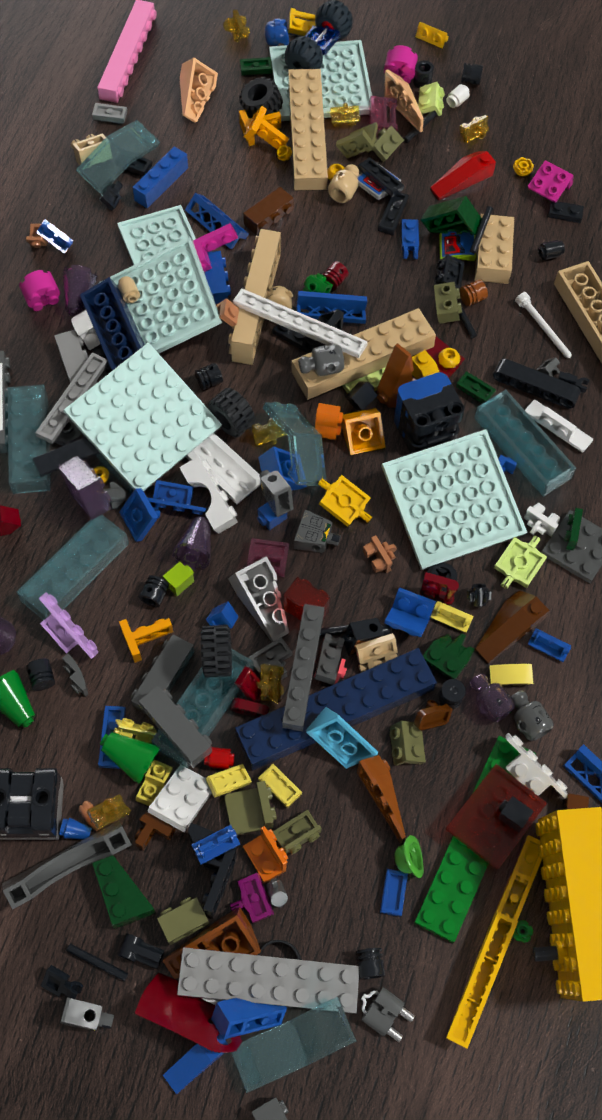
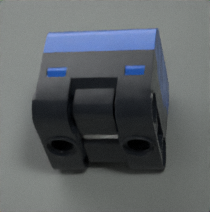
(428, 412)

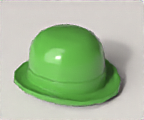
(409, 857)

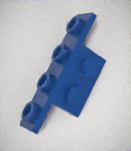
(175, 495)

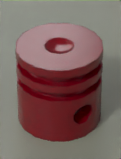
(334, 276)

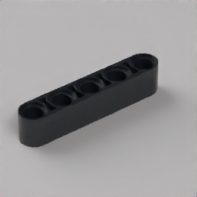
(536, 383)

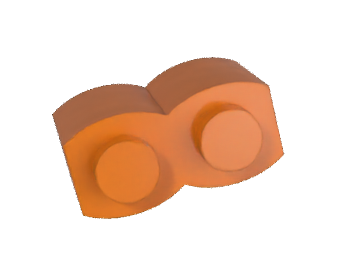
(328, 421)

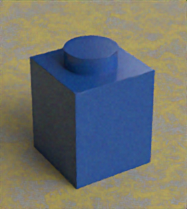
(267, 517)

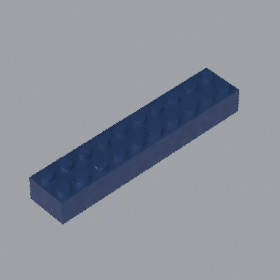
(352, 699)

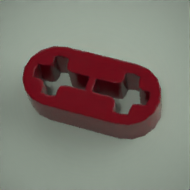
(248, 708)

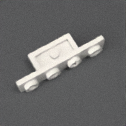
(559, 425)
(530, 772)

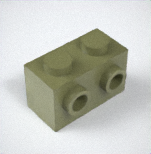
(446, 302)
(182, 920)

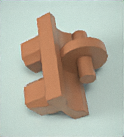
(383, 552)

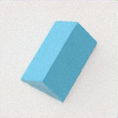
(340, 739)

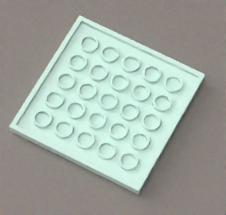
(342, 77)
(173, 297)
(142, 418)
(453, 499)

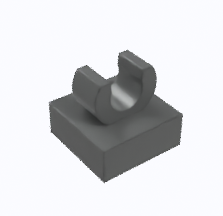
(549, 366)

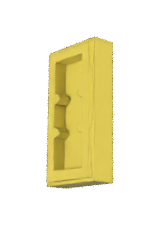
(228, 780)
(280, 786)

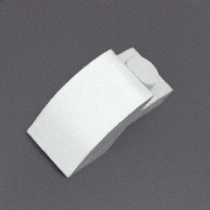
(85, 329)

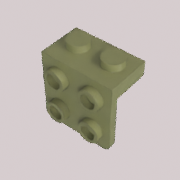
(250, 809)

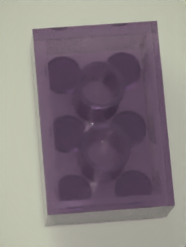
(85, 487)

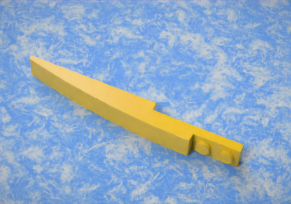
(495, 944)

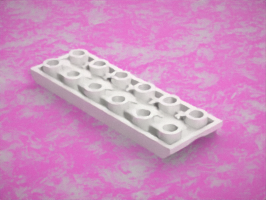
(234, 474)

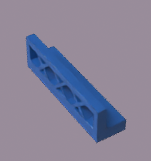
(215, 213)
(328, 302)
(591, 762)

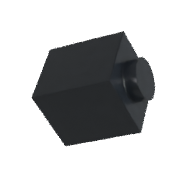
(361, 395)
(514, 813)

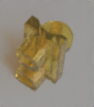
(237, 26)
(345, 114)
(476, 128)
(267, 432)
(271, 683)
(108, 812)

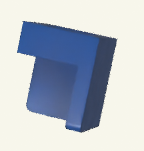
(223, 615)

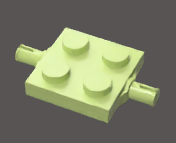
(520, 562)

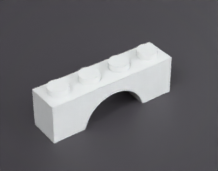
(219, 513)

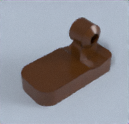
(433, 715)

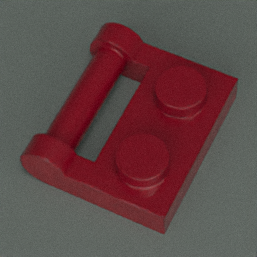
(432, 588)

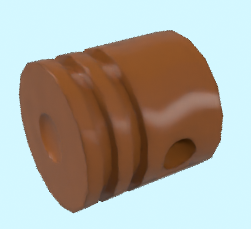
(473, 292)

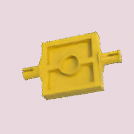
(344, 500)

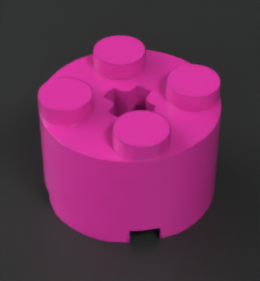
(401, 62)
(39, 289)

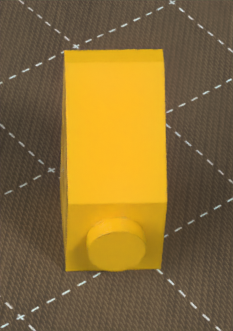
(423, 365)

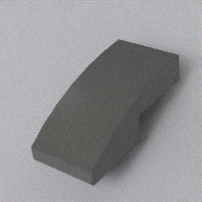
(77, 679)

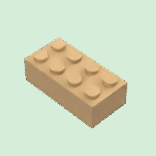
(495, 250)

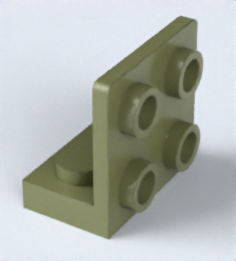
(358, 141)

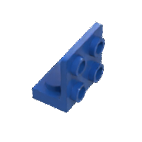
(410, 612)

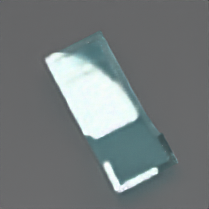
(116, 154)
(304, 443)
(293, 1045)

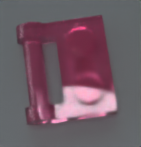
(378, 111)
(273, 550)

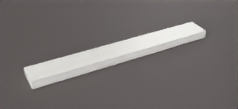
(299, 322)

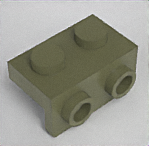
(386, 143)
(407, 743)
(297, 832)

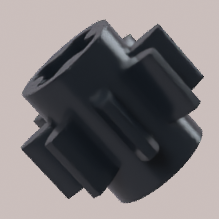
(479, 595)

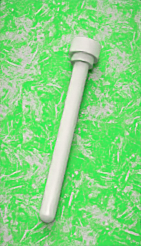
(524, 301)

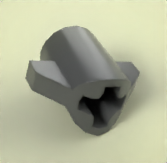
(116, 494)
(277, 893)

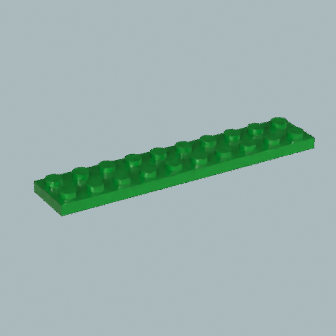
(460, 869)

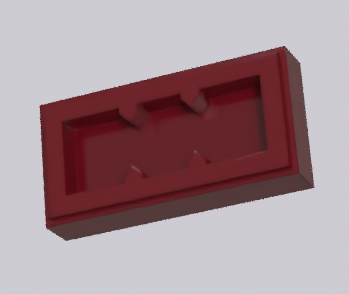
(247, 684)

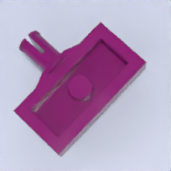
(253, 898)

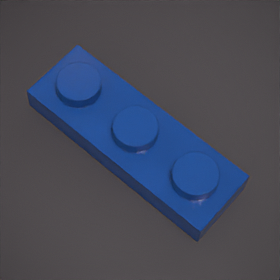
(111, 713)

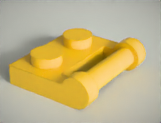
(300, 26)

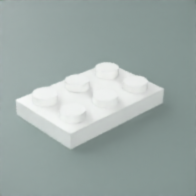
(181, 798)

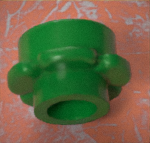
(528, 931)

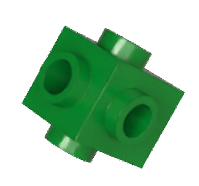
(317, 283)

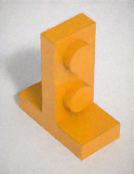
(273, 118)
(265, 130)
(144, 634)

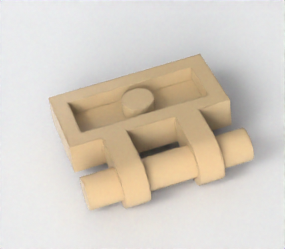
(376, 652)

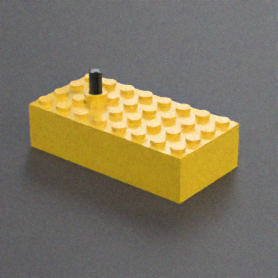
(574, 893)

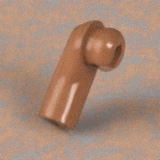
(83, 811)

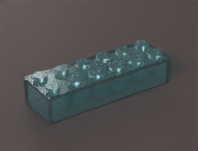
(25, 414)
(525, 442)
(74, 565)
(205, 703)

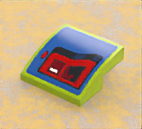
(456, 245)

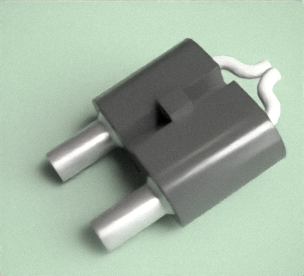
(383, 1011)

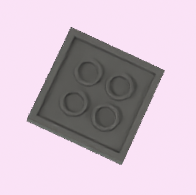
(587, 555)

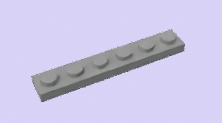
(82, 382)

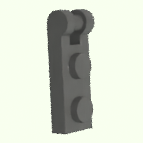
(329, 659)

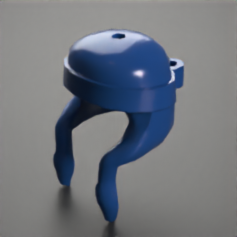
(277, 32)

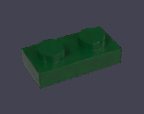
(256, 66)
(475, 387)
(572, 535)

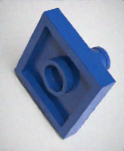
(139, 514)

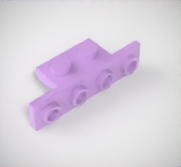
(63, 629)

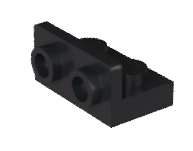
(449, 270)

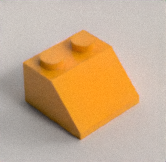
(363, 431)

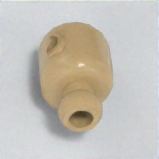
(344, 184)
(280, 295)

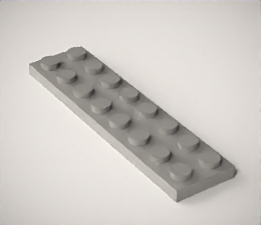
(266, 979)

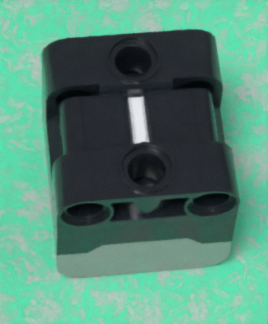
(30, 804)

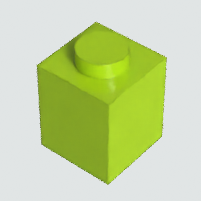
(179, 578)

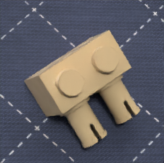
(85, 147)

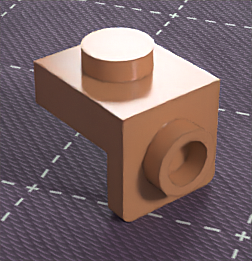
(34, 239)
(228, 312)

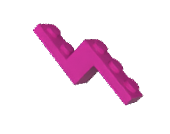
(212, 241)

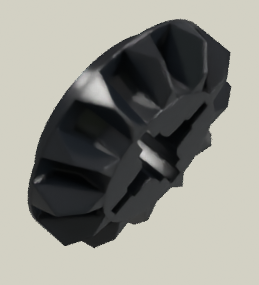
(443, 569)

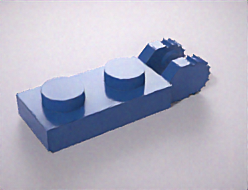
(410, 237)

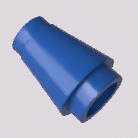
(74, 830)

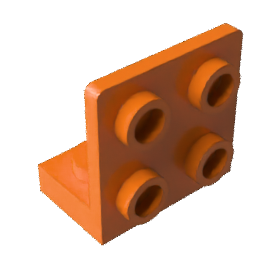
(266, 856)

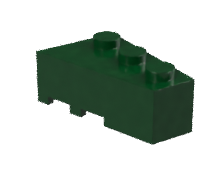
(452, 215)
(121, 895)

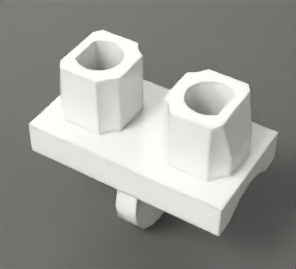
(540, 522)

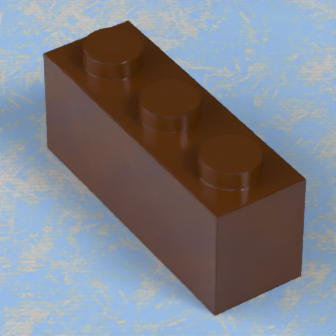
(268, 210)

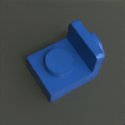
(507, 464)

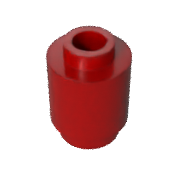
(220, 758)

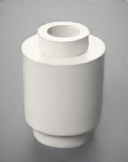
(458, 96)

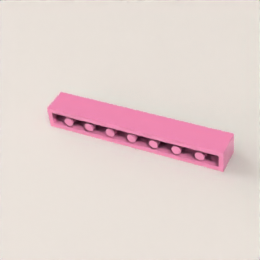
(126, 51)

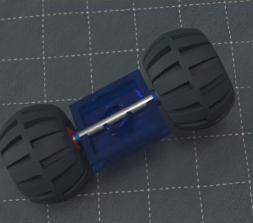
(332, 24)

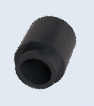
(551, 249)

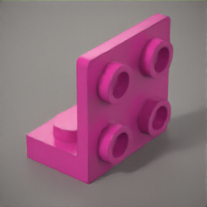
(551, 181)

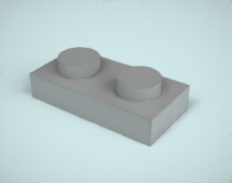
(109, 113)

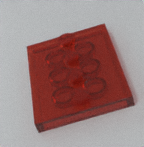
(478, 823)

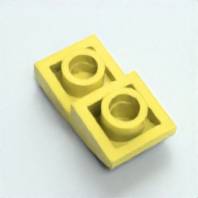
(512, 674)
(155, 780)

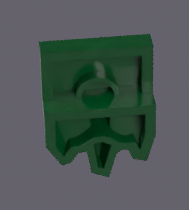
(449, 656)

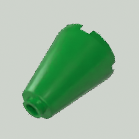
(14, 700)
(129, 754)

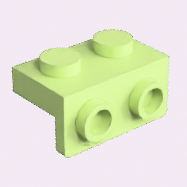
(431, 98)

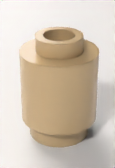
(128, 289)

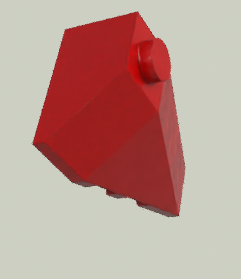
(464, 174)

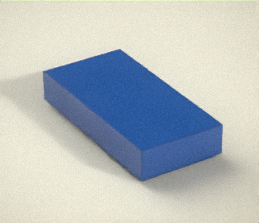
(393, 892)

